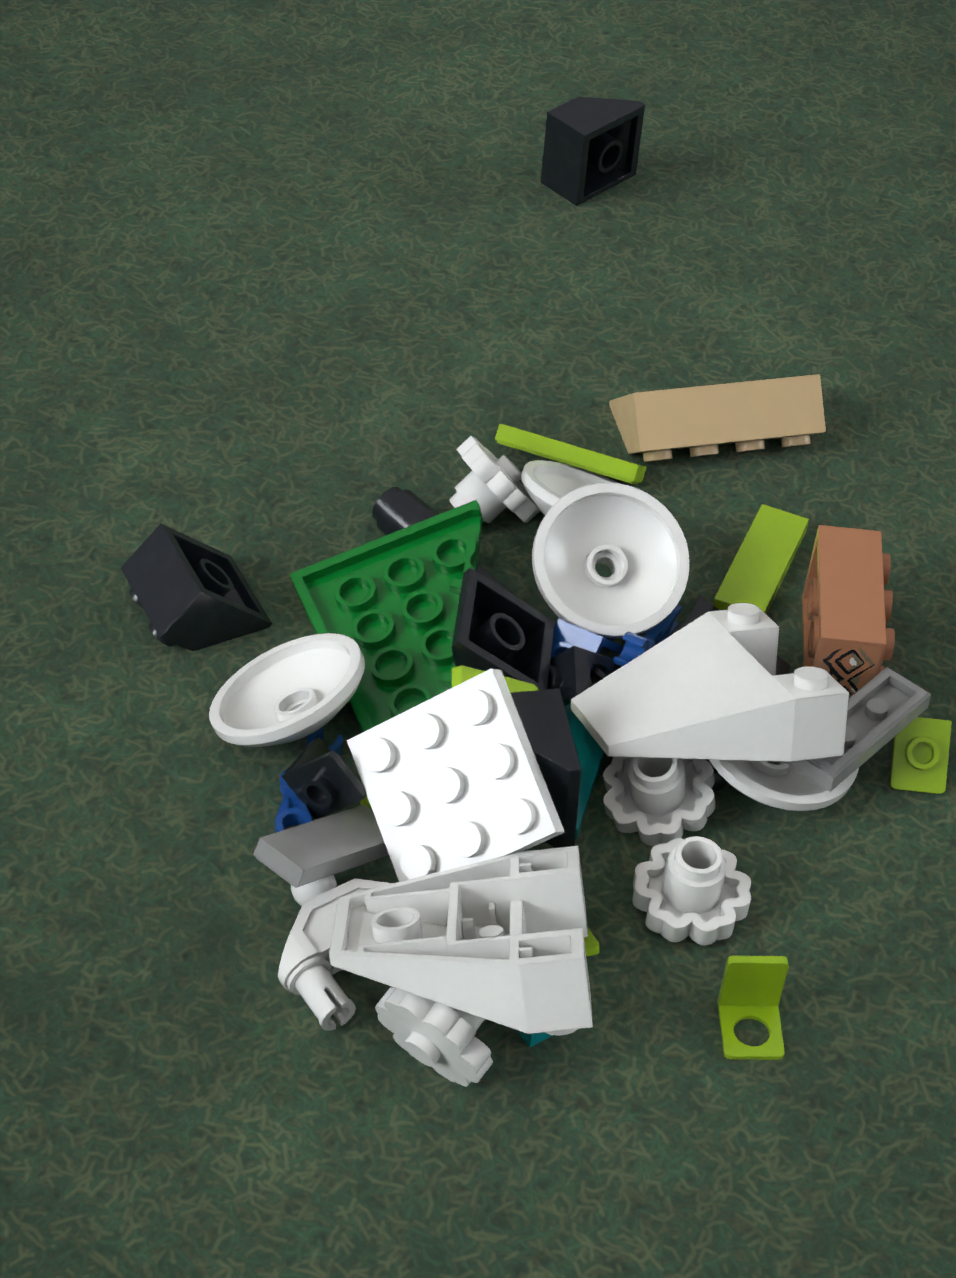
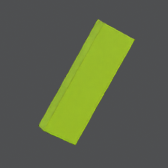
(570, 454)
(762, 559)

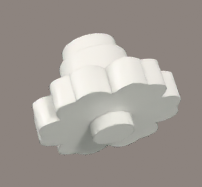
(492, 484)
(659, 796)
(691, 890)
(436, 1035)

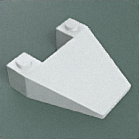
(716, 698)
(479, 939)

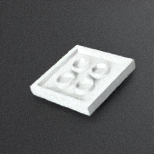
(455, 780)

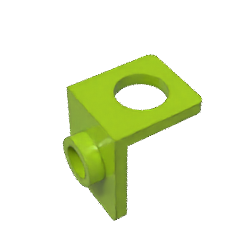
(921, 756)
(752, 991)

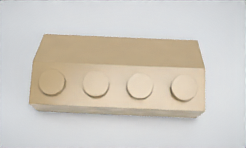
(720, 415)

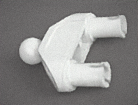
(305, 958)

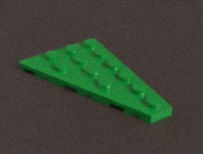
(398, 606)

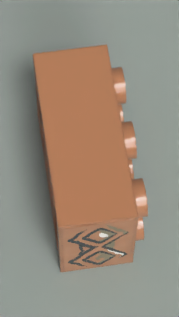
(847, 606)

